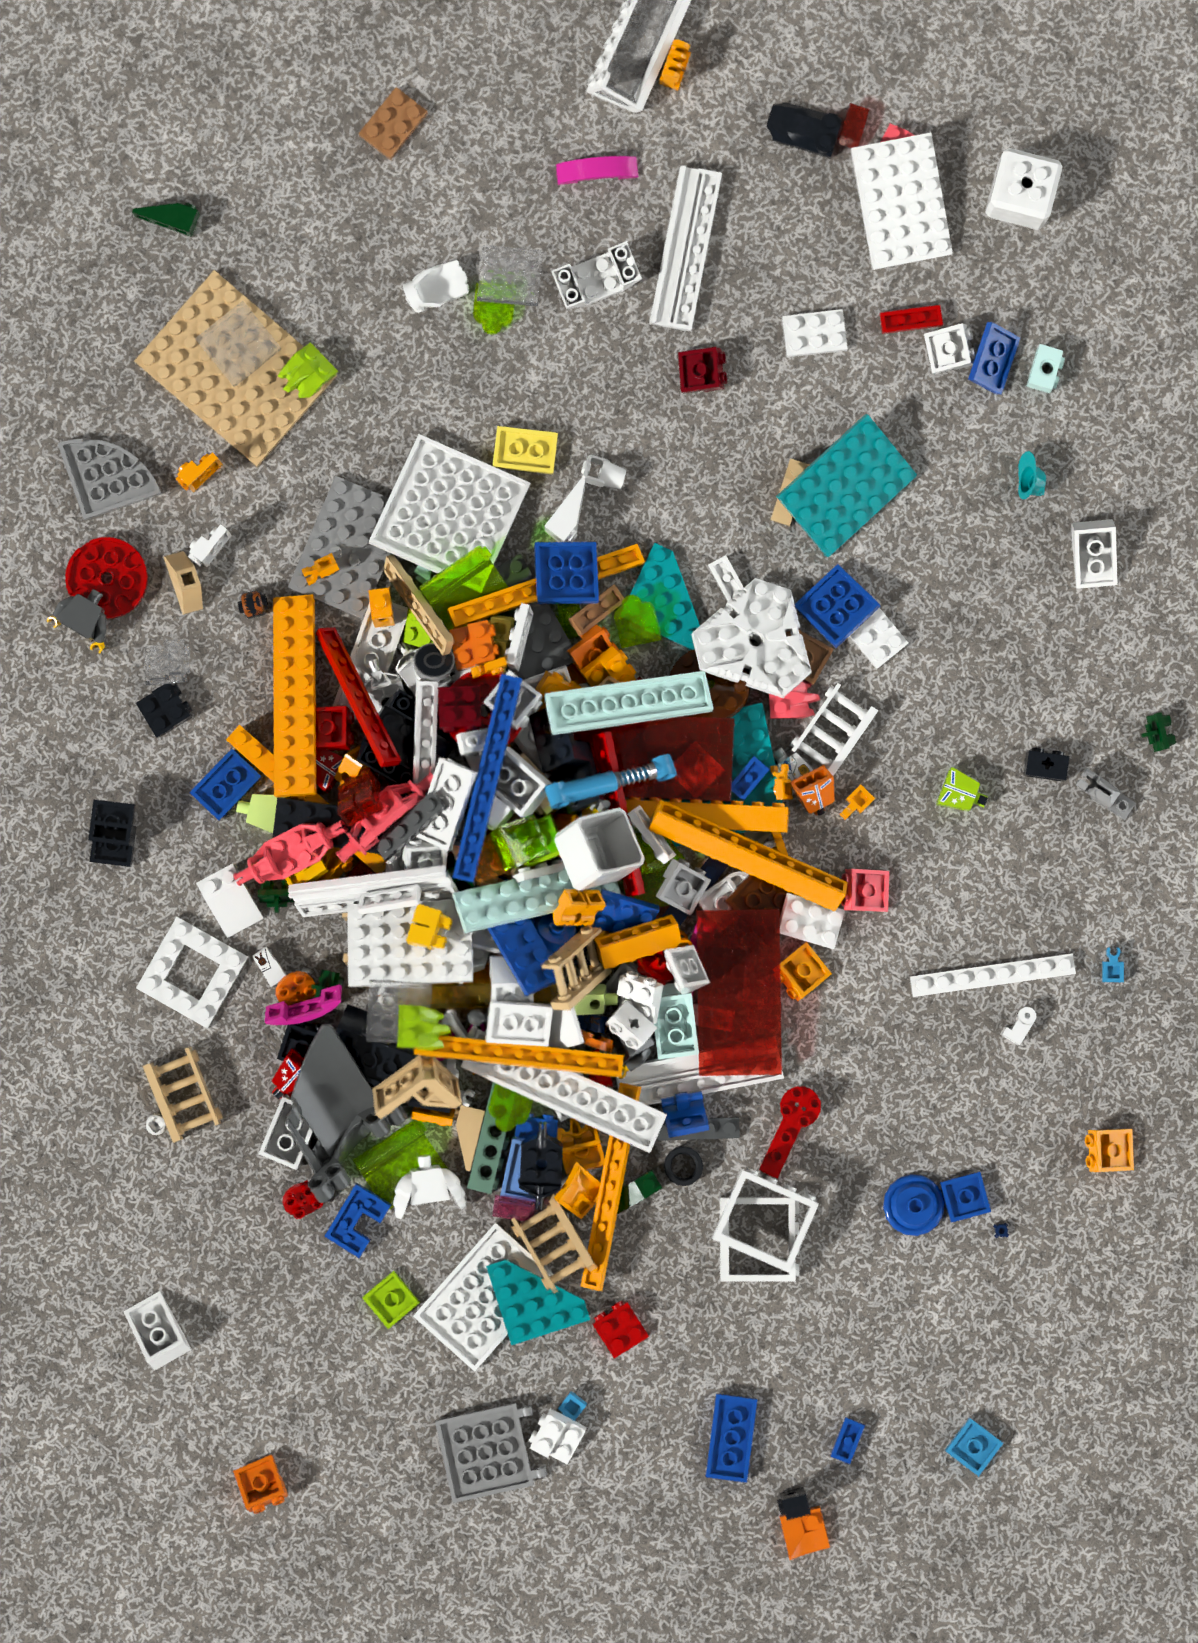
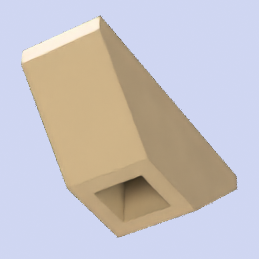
(184, 582)

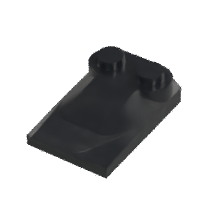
(804, 128)

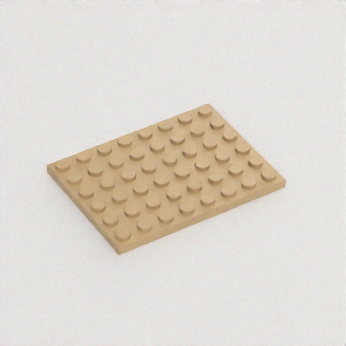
(256, 410)

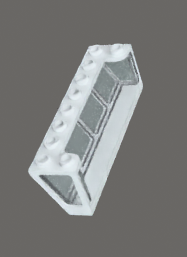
(636, 51)

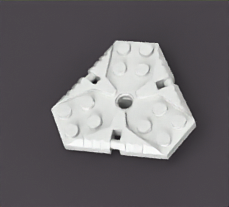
(763, 615)

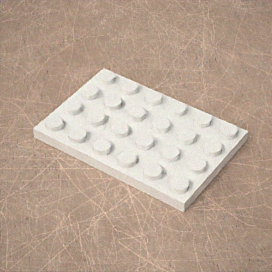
(901, 201)
(381, 952)
(465, 1308)

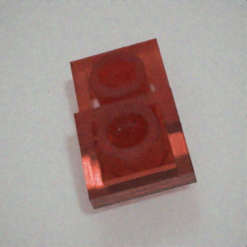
(853, 126)

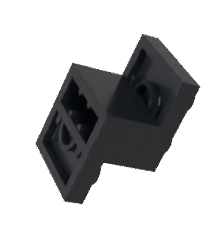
(112, 833)

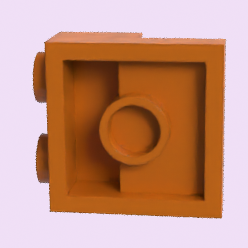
(474, 645)
(592, 645)
(260, 1484)

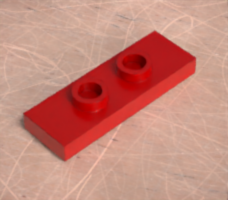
(779, 1149)

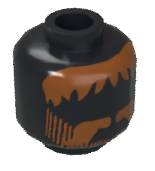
(253, 604)

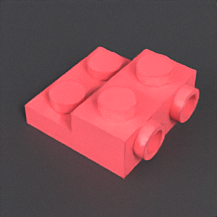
(866, 890)

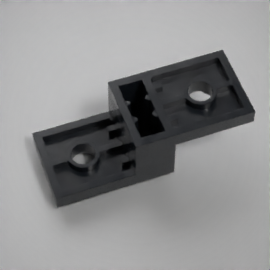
(563, 757)

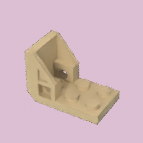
(410, 1079)

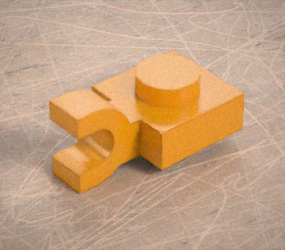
(324, 567)
(782, 785)
(858, 800)

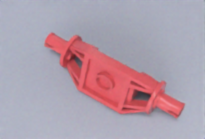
(393, 808)
(290, 852)

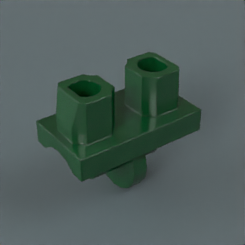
(1157, 733)
(274, 897)
(326, 980)

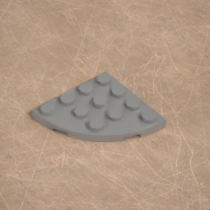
(105, 476)

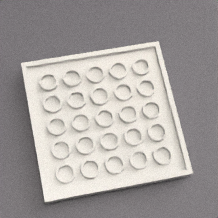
(447, 507)

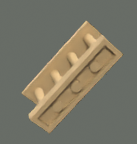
(588, 977)
(161, 1092)
(574, 1243)

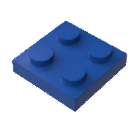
(965, 1196)

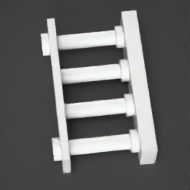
(853, 732)

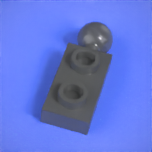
(477, 1016)

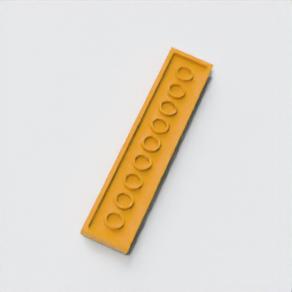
(294, 696)

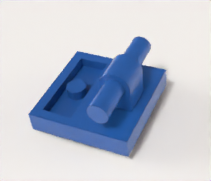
(685, 1114)

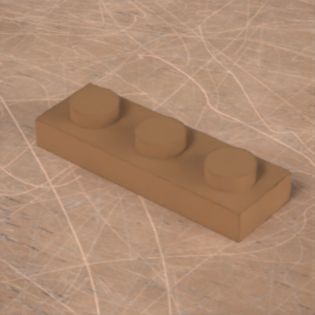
(594, 613)

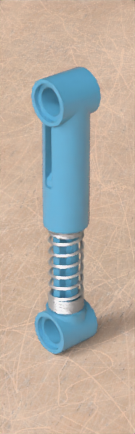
(562, 794)

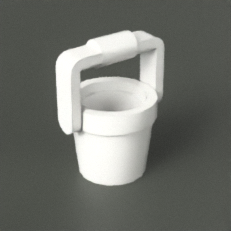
(609, 474)

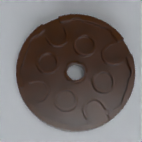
(726, 695)

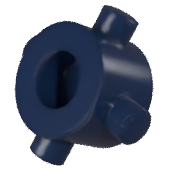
(1001, 1230)

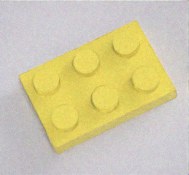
(525, 450)

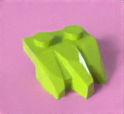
(307, 371)
(420, 1028)

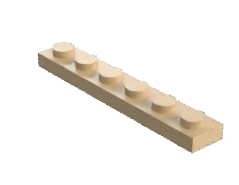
(418, 605)

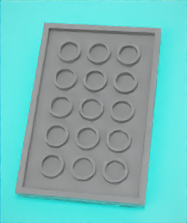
(345, 531)

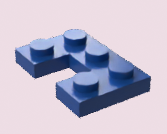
(358, 1202)

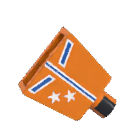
(815, 790)

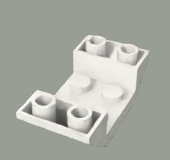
(597, 277)
(504, 984)

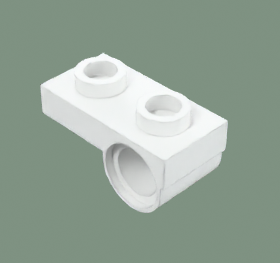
(471, 742)

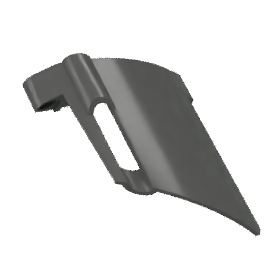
(337, 1108)

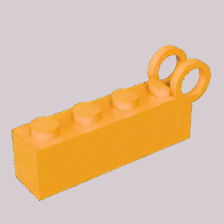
(640, 941)

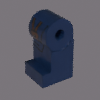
(592, 1023)

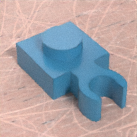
(1113, 970)
(572, 1406)

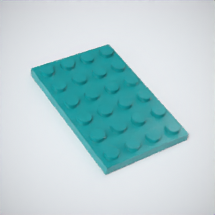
(846, 485)

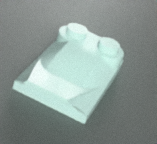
(675, 1024)

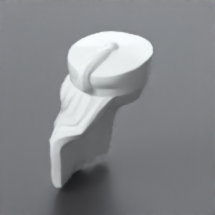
(436, 286)

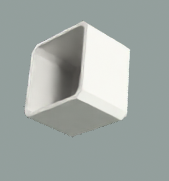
(1022, 205)
(599, 849)

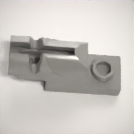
(1106, 794)

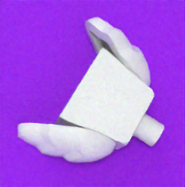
(427, 1185)

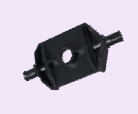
(536, 1180)

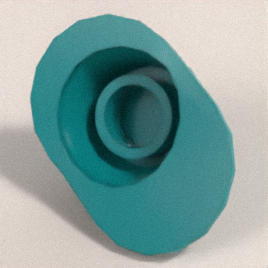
(1031, 478)

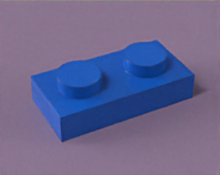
(749, 778)
(847, 1440)

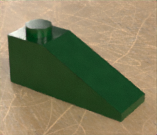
(171, 216)
(638, 1190)

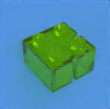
(514, 843)

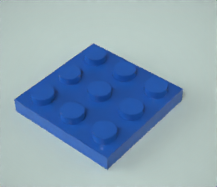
(566, 573)
(837, 606)

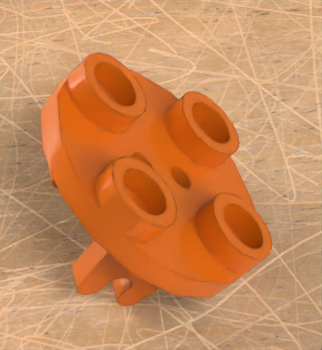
(290, 984)

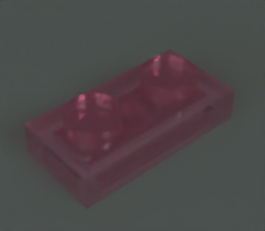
(513, 1207)

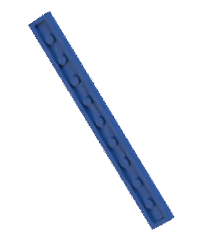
(487, 778)

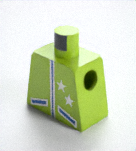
(960, 792)

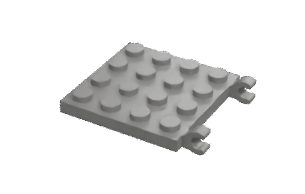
(486, 1452)

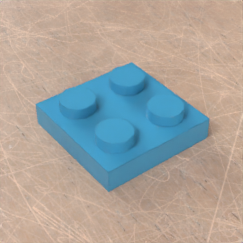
(973, 1446)

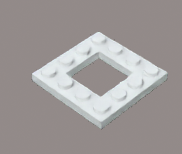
(179, 935)

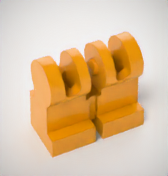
(675, 63)
(578, 907)

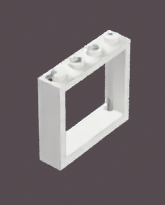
(788, 1191)
(793, 1229)

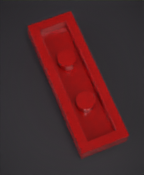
(911, 319)

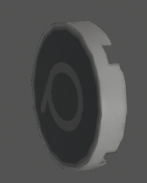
(432, 664)

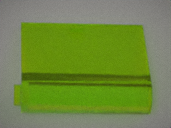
(461, 582)
(394, 1157)

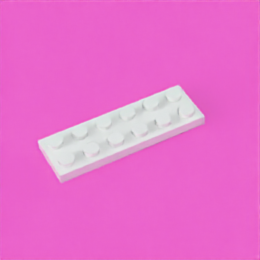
(374, 644)

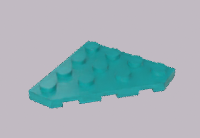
(665, 589)
(529, 1307)

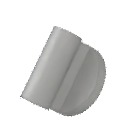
(601, 806)

